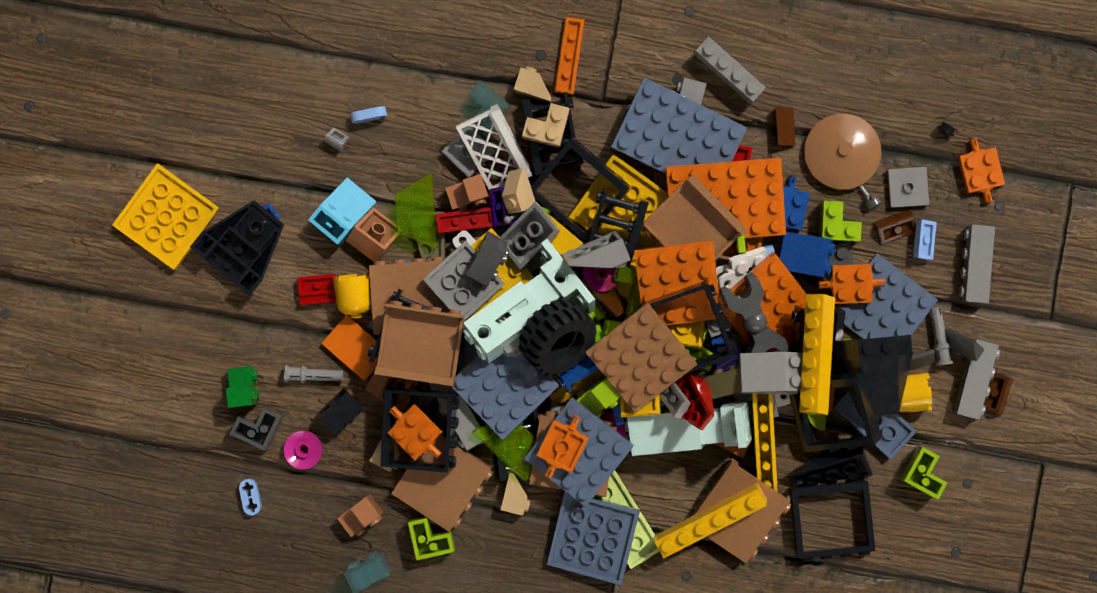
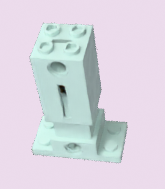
(506, 315)
(666, 433)

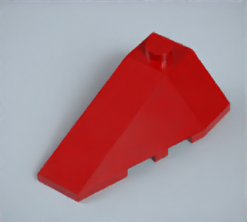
(700, 396)

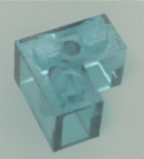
(486, 98)
(365, 573)

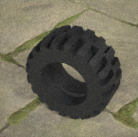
(557, 337)

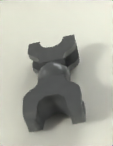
(754, 321)

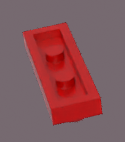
(464, 220)

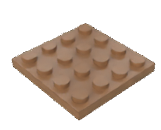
(641, 357)

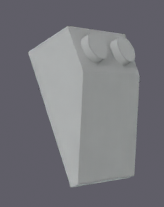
(527, 234)
(602, 252)
(770, 373)

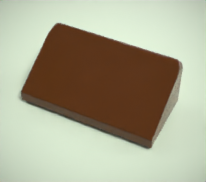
(784, 126)
(895, 226)
(612, 301)
(998, 395)

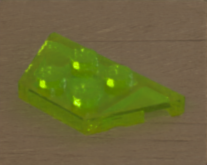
(417, 212)
(511, 449)

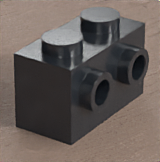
(339, 411)

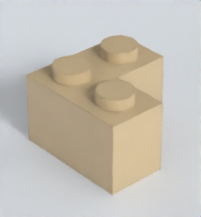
(547, 132)

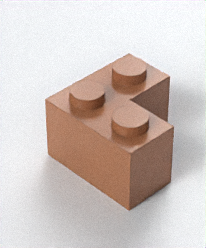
(467, 193)
(360, 515)

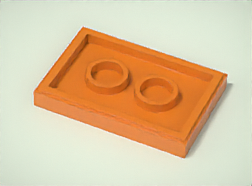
(351, 346)

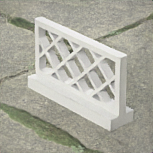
(508, 139)

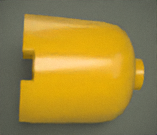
(353, 294)
(917, 394)

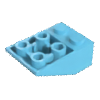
(342, 211)

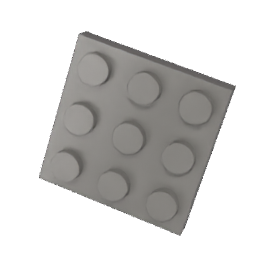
(455, 287)

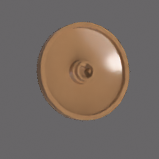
(842, 151)

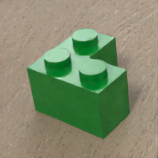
(242, 387)

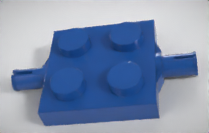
(794, 205)

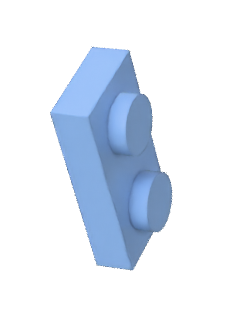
(924, 239)

